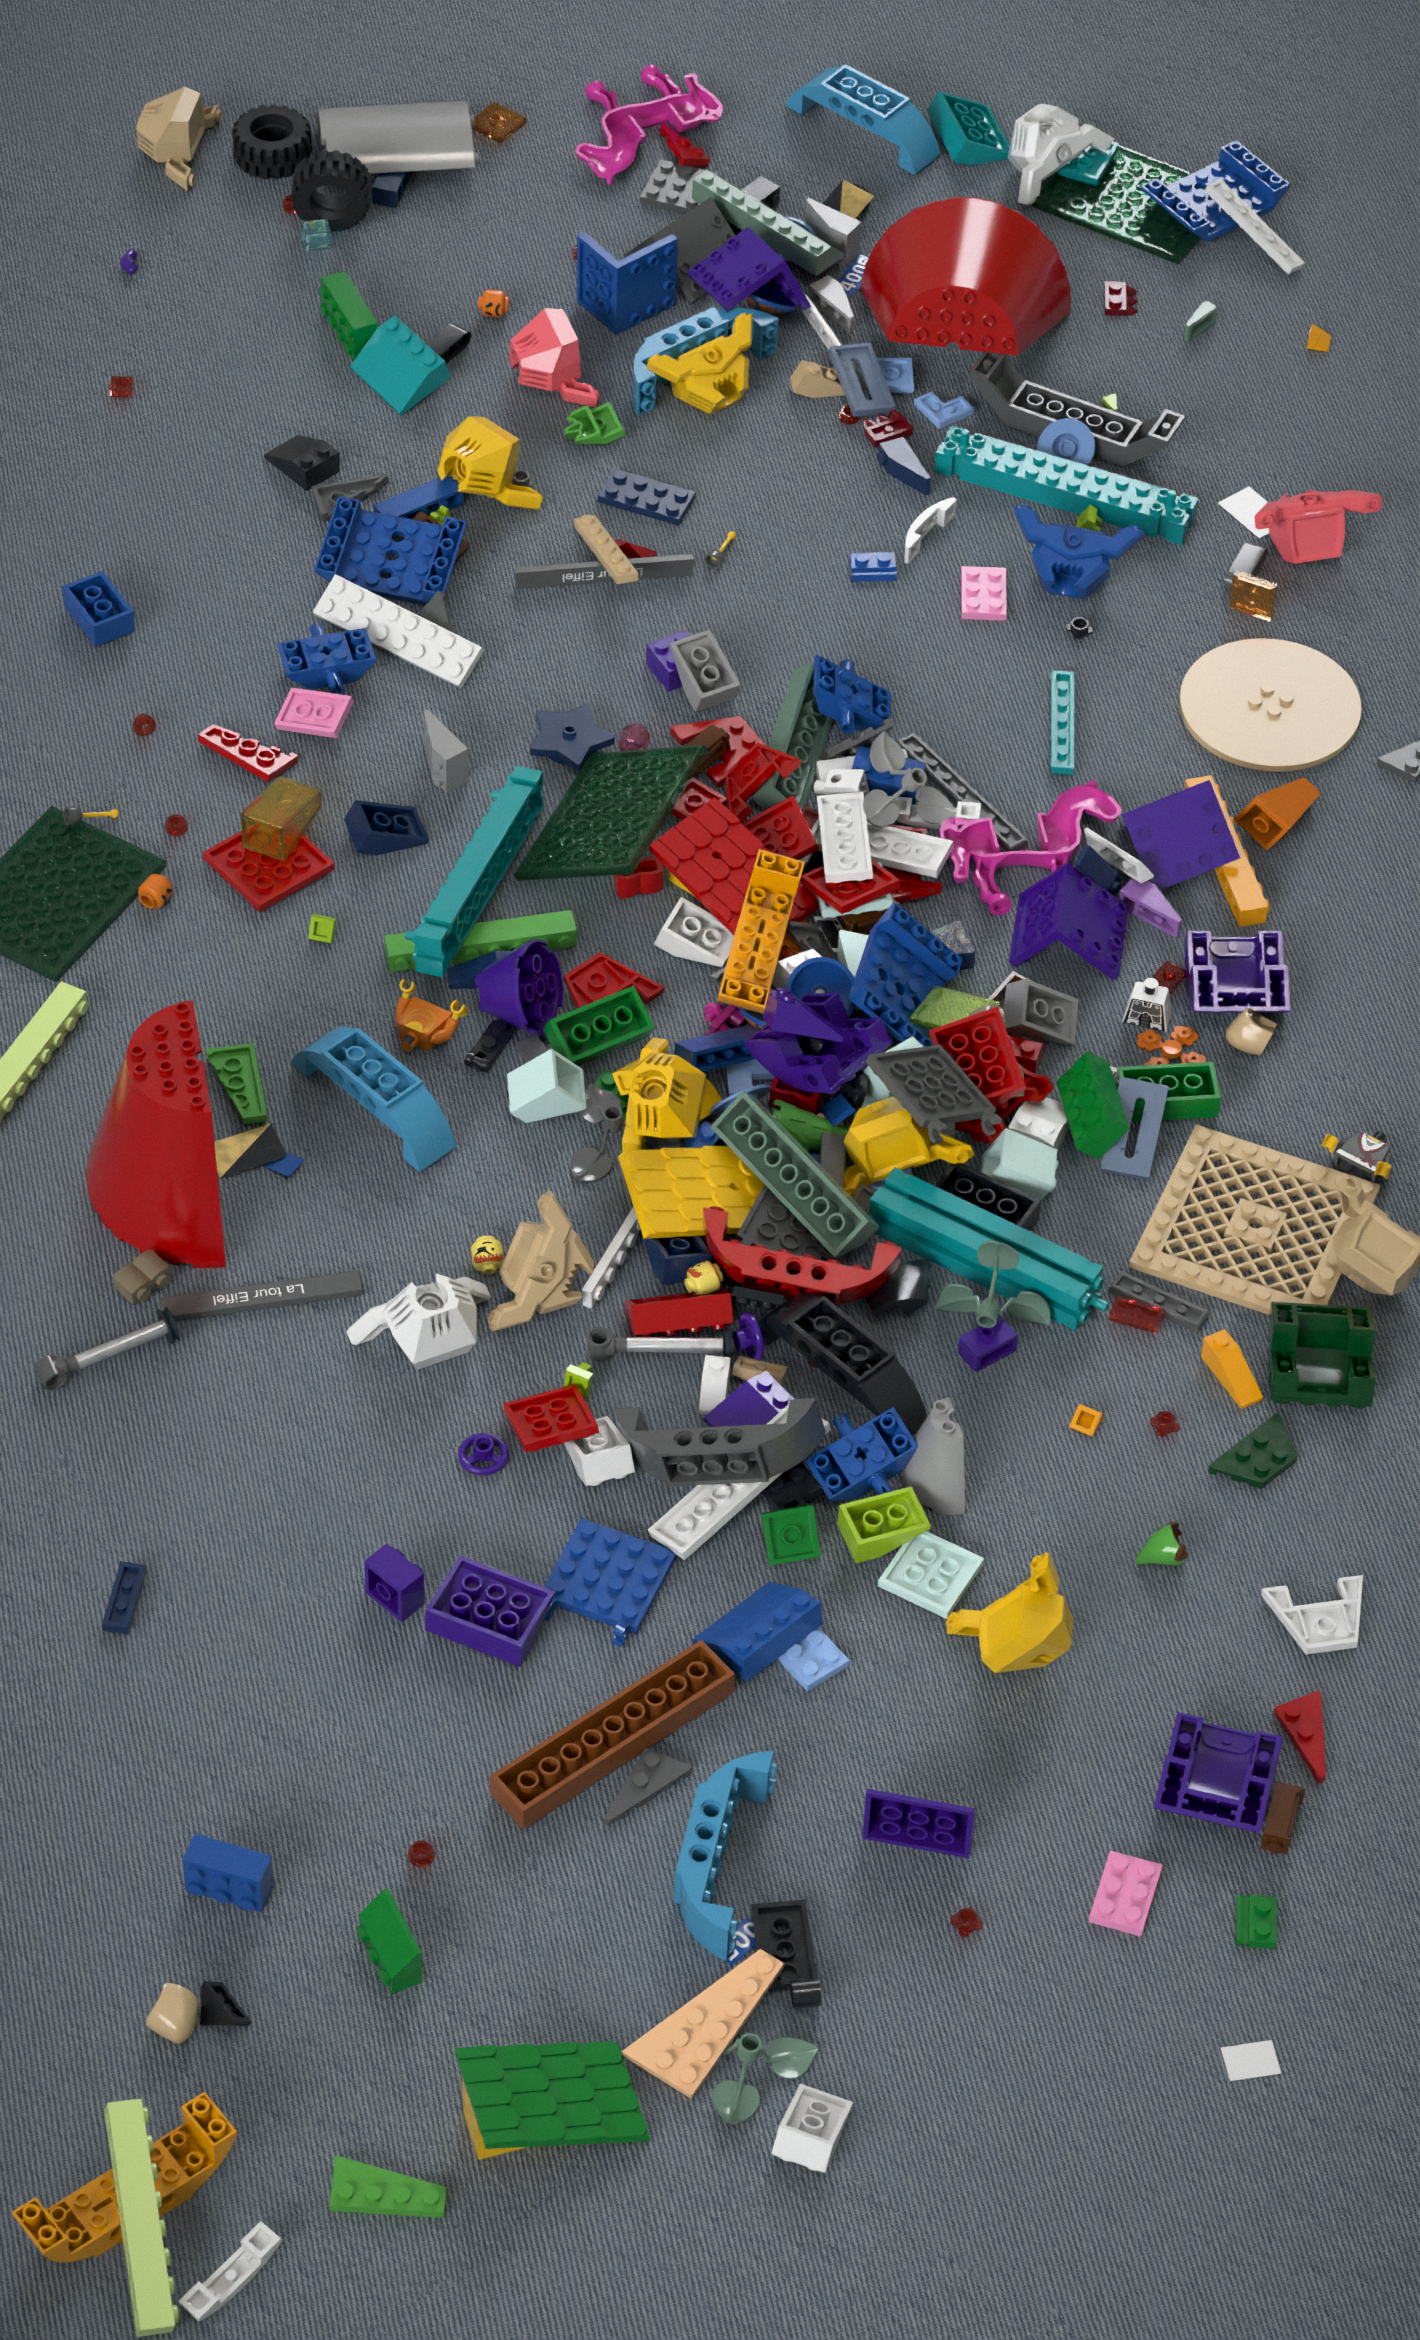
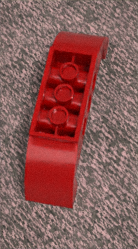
(791, 1274)

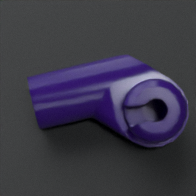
(127, 261)

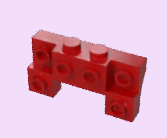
(1036, 1091)

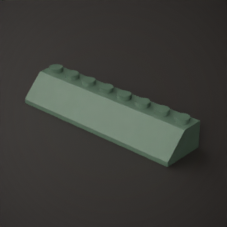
(771, 226)
(800, 733)
(794, 1176)

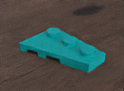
(1090, 165)

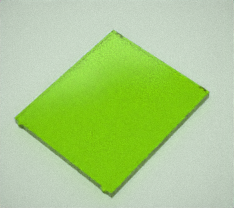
(947, 1006)

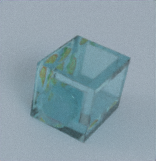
(315, 235)

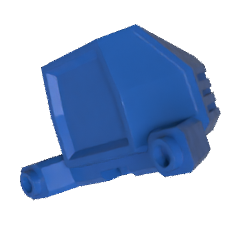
(1073, 558)

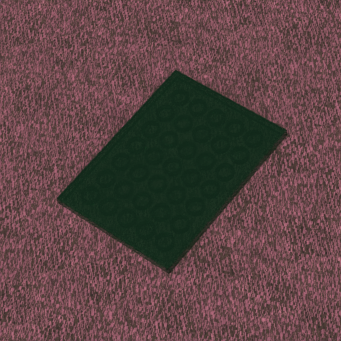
(1120, 206)
(611, 813)
(65, 891)

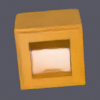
(1318, 339)
(1086, 1420)

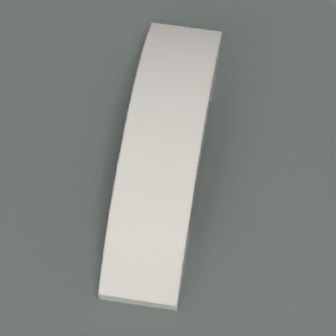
(939, 513)
(909, 815)
(233, 2275)

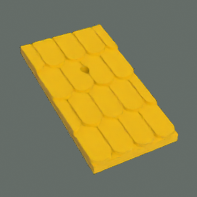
(677, 1183)

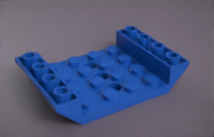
(1241, 171)
(362, 540)
(908, 961)

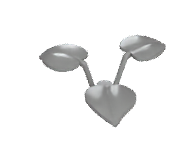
(880, 809)

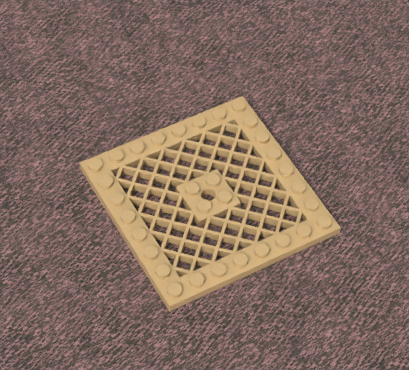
(1210, 1146)

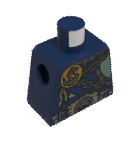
(956, 938)

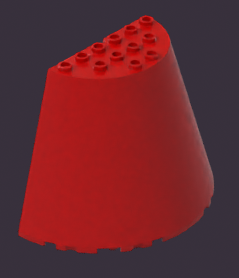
(966, 277)
(156, 1147)

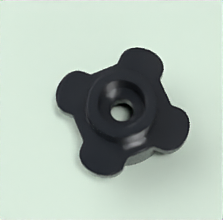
(1079, 627)

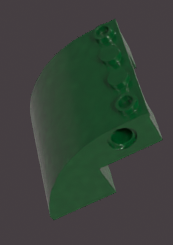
(1321, 1354)

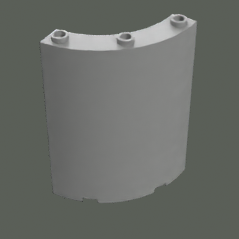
(402, 135)

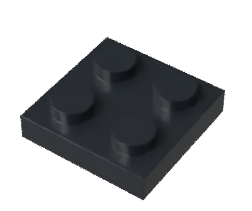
(764, 1299)

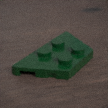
(1259, 1455)

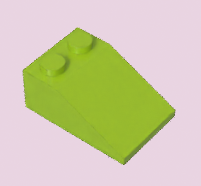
(881, 1523)

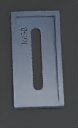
(872, 374)
(1141, 1163)

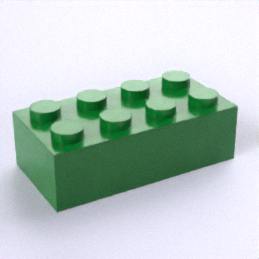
(346, 312)
(600, 1027)
(1191, 1090)
(1092, 1105)

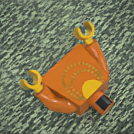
(424, 1023)

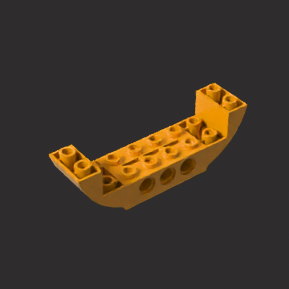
(760, 931)
(89, 2217)

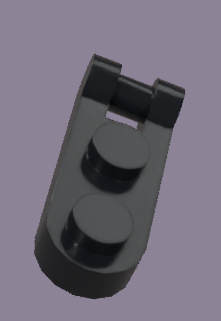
(489, 1045)

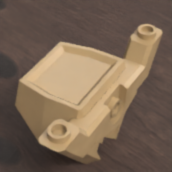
(172, 131)
(1371, 1246)
(541, 1266)

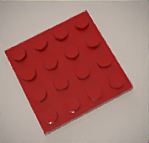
(264, 878)

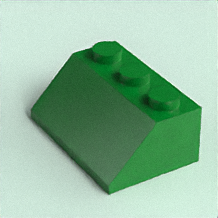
(390, 1943)

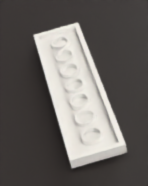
(399, 631)
(707, 1509)

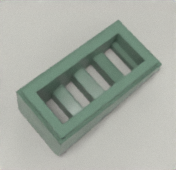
(1200, 321)

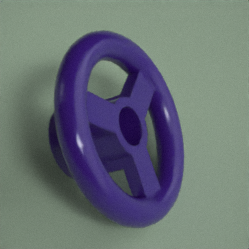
(748, 1336)
(482, 1451)

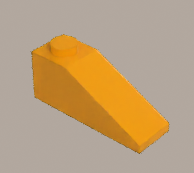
(1230, 1368)

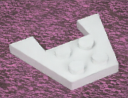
(1323, 1624)

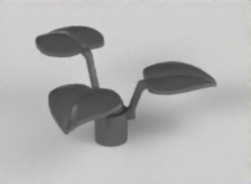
(604, 1106)

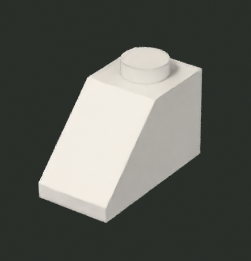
(714, 1382)

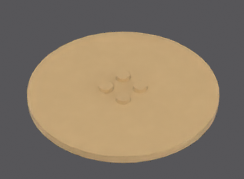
(1270, 705)

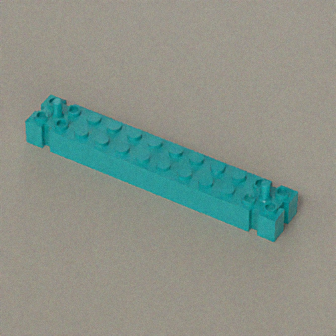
(1065, 484)
(478, 871)

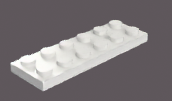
(844, 837)
(903, 849)

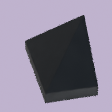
(220, 2007)

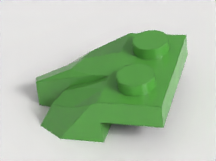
(594, 425)

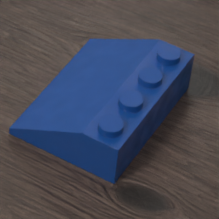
(762, 1628)

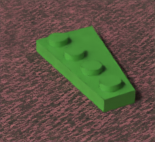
(240, 1078)
(380, 2191)

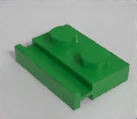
(1256, 1921)

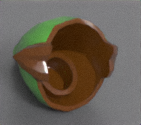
(1164, 1547)

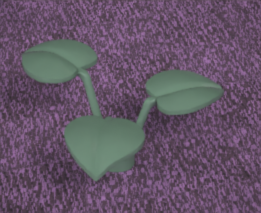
(960, 1298)
(789, 2061)

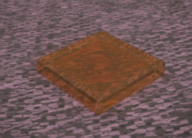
(498, 122)
(1253, 595)

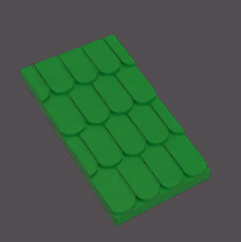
(548, 2096)

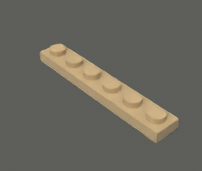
(605, 549)

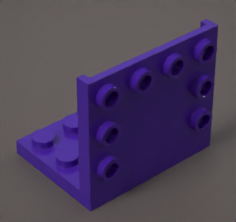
(744, 267)
(1181, 835)
(1075, 912)

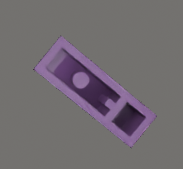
(1151, 906)

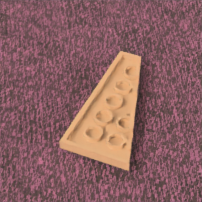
(696, 2036)

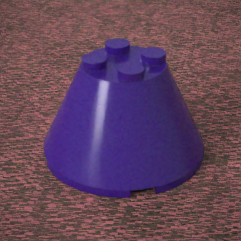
(523, 987)

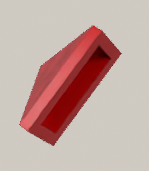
(634, 551)

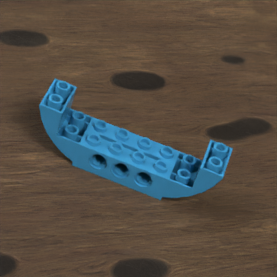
(873, 108)
(690, 335)
(383, 1089)
(705, 1841)

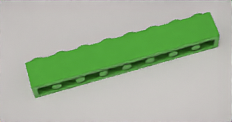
(498, 935)

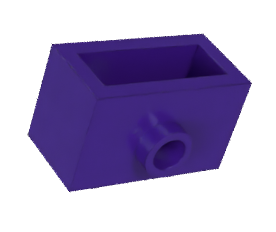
(987, 1345)

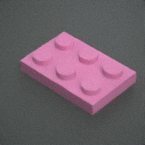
(983, 593)
(314, 712)
(1125, 1893)

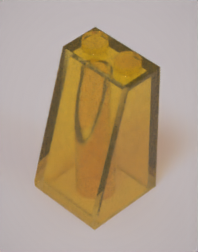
(279, 817)

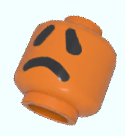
(493, 303)
(155, 891)

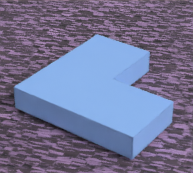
(942, 413)
(741, 1075)

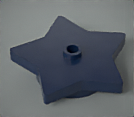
(569, 736)

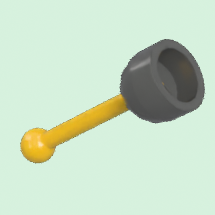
(715, 557)
(73, 815)

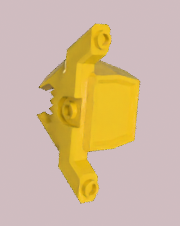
(712, 373)
(485, 462)
(663, 1097)
(888, 1138)
(1024, 1626)

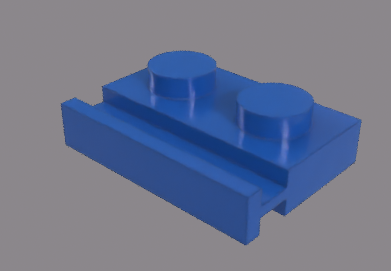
(873, 566)

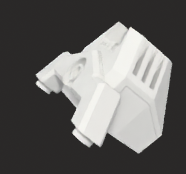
(1046, 142)
(427, 1320)

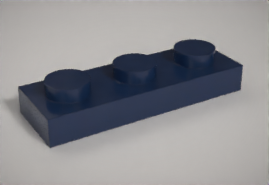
(124, 1597)

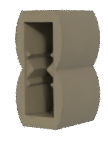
(142, 1277)

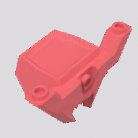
(551, 358)
(1313, 522)

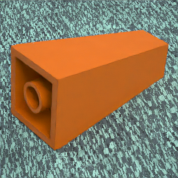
(1276, 811)

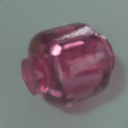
(634, 738)

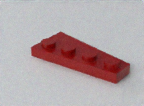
(247, 753)

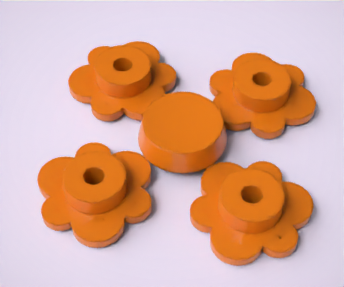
(1171, 1048)

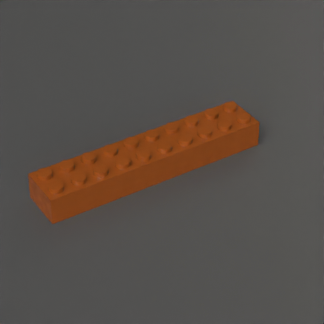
(611, 1734)

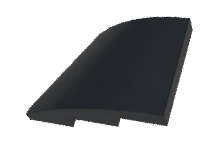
(906, 1288)

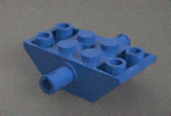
(327, 658)
(849, 697)
(881, 1441)

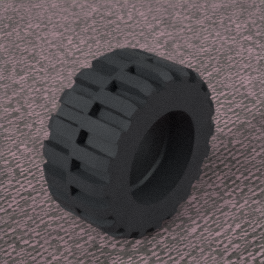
(271, 141)
(336, 170)

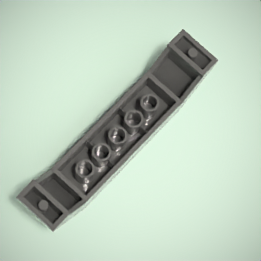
(1034, 407)

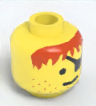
(487, 1254)
(703, 1278)

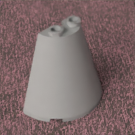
(938, 1462)

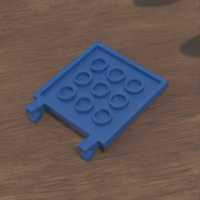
(609, 1577)

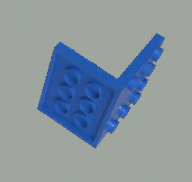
(626, 289)

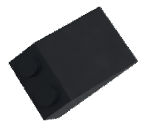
(305, 460)

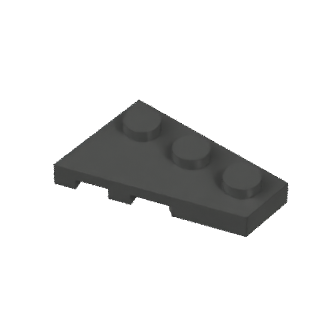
(851, 746)

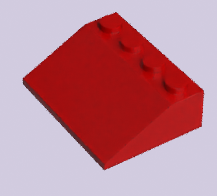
(984, 1054)

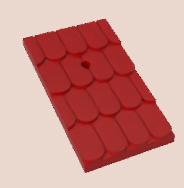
(714, 862)

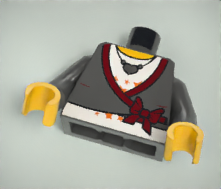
(1361, 1155)

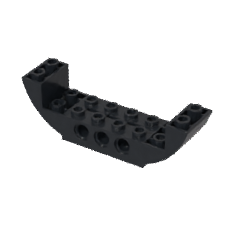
(846, 1355)

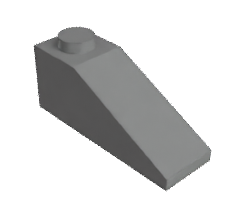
(832, 301)

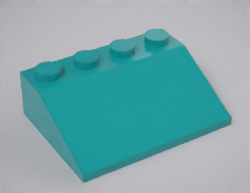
(968, 129)
(400, 365)

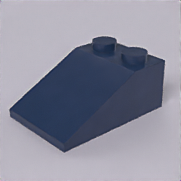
(384, 827)
(674, 1255)

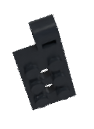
(794, 1490)
(799, 1968)

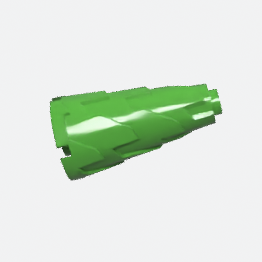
(804, 1124)

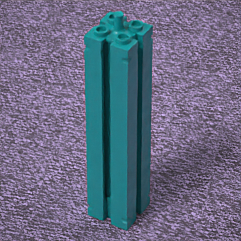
(952, 1230)

